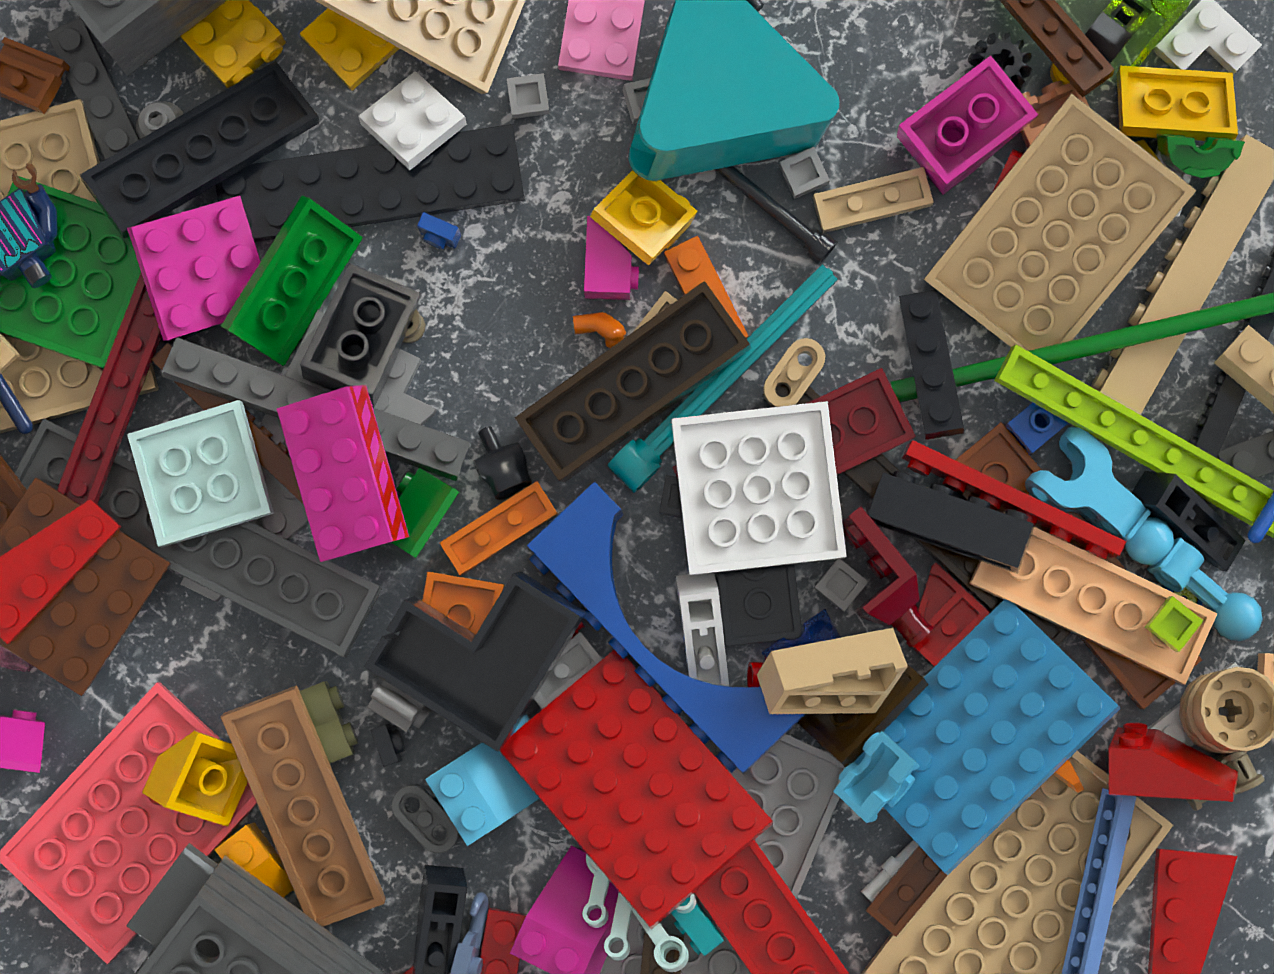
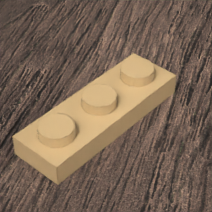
(873, 200)

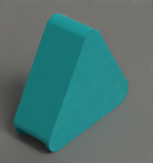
(726, 94)

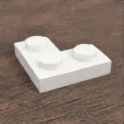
(1207, 29)

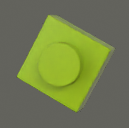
(1174, 624)

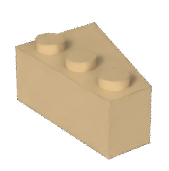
(833, 675)

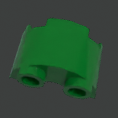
(1200, 161)

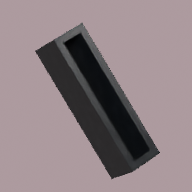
(951, 522)

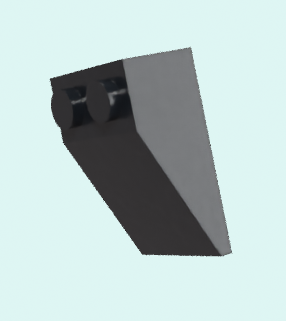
(360, 333)

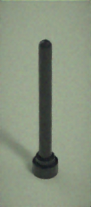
(816, 244)

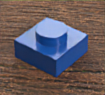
(438, 232)

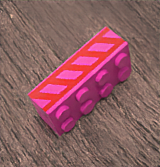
(342, 472)

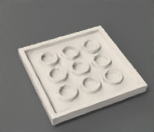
(758, 488)

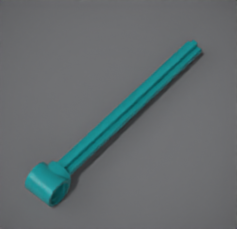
(641, 458)

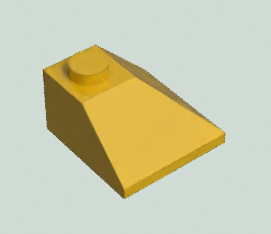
(198, 778)

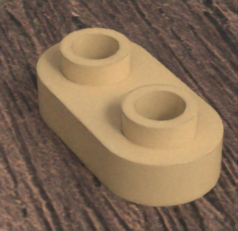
(792, 374)

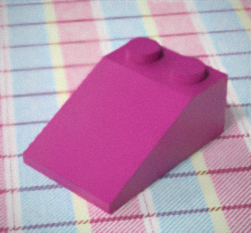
(966, 124)
(554, 928)

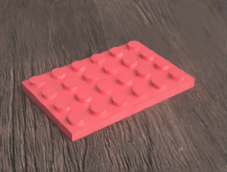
(105, 843)

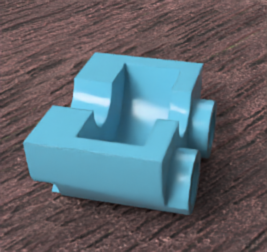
(878, 779)

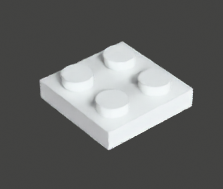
(412, 120)

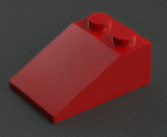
(1160, 766)

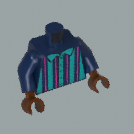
(27, 231)

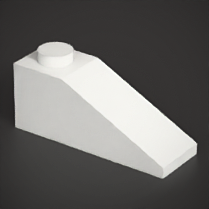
(702, 628)

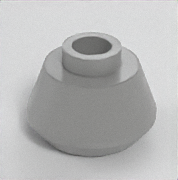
(155, 116)

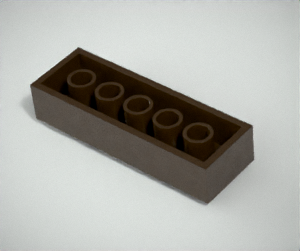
(633, 382)

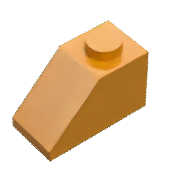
(258, 857)

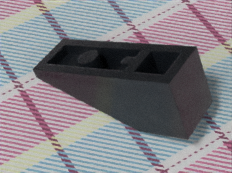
(1189, 517)
(439, 919)

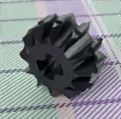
(1014, 60)

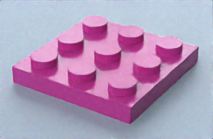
(195, 264)

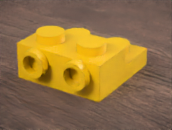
(235, 41)
(644, 215)

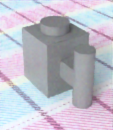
(398, 707)

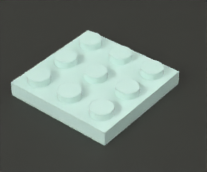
(200, 473)

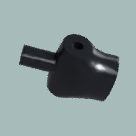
(502, 467)

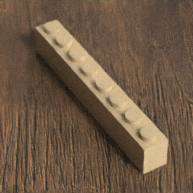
(1190, 273)

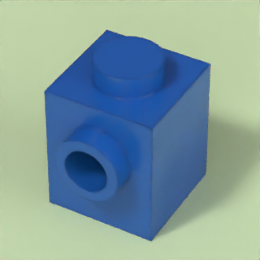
(1034, 427)

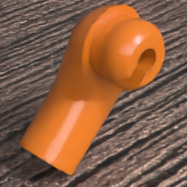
(601, 323)

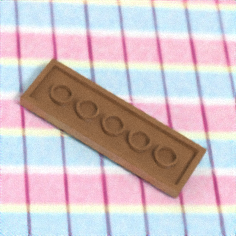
(303, 807)

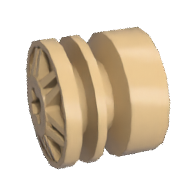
(1249, 705)

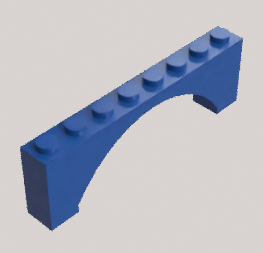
(580, 555)

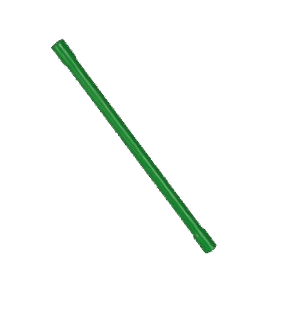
(1109, 341)

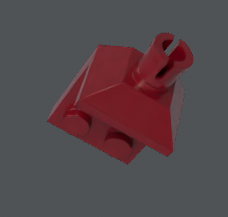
(897, 599)

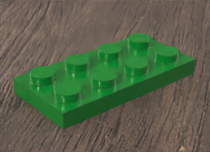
(292, 281)

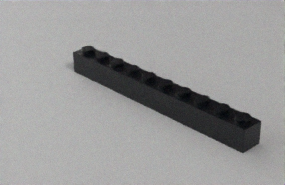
(1228, 393)

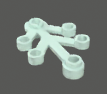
(621, 922)

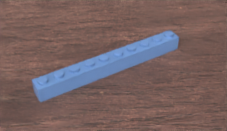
(1099, 884)

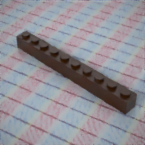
(271, 455)

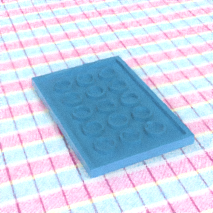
(990, 732)

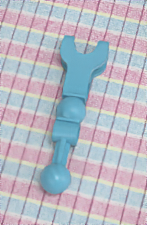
(1149, 540)

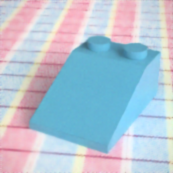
(481, 790)

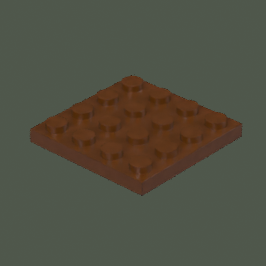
(94, 609)

